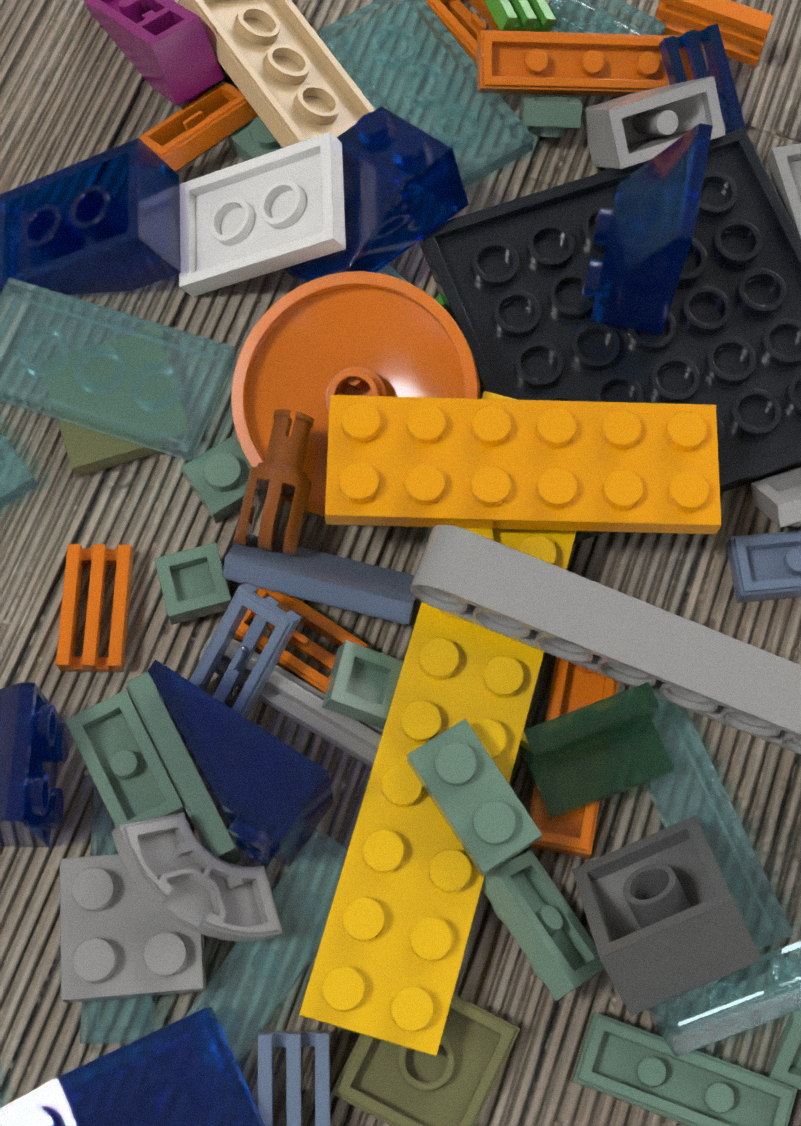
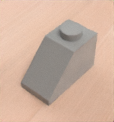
(649, 121)

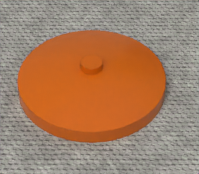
(344, 338)

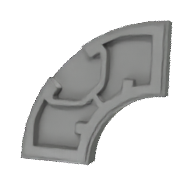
(194, 883)

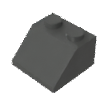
(664, 916)

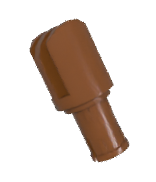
(281, 478)

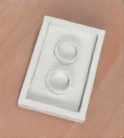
(262, 215)

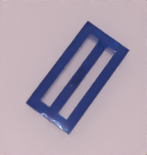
(718, 65)

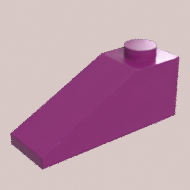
(162, 43)

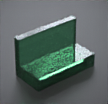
(595, 751)

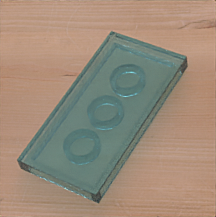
(421, 73)
(108, 369)

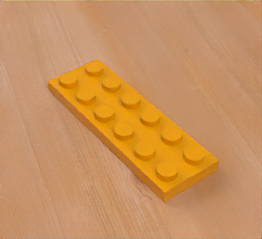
(523, 464)

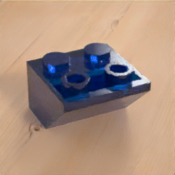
(30, 751)

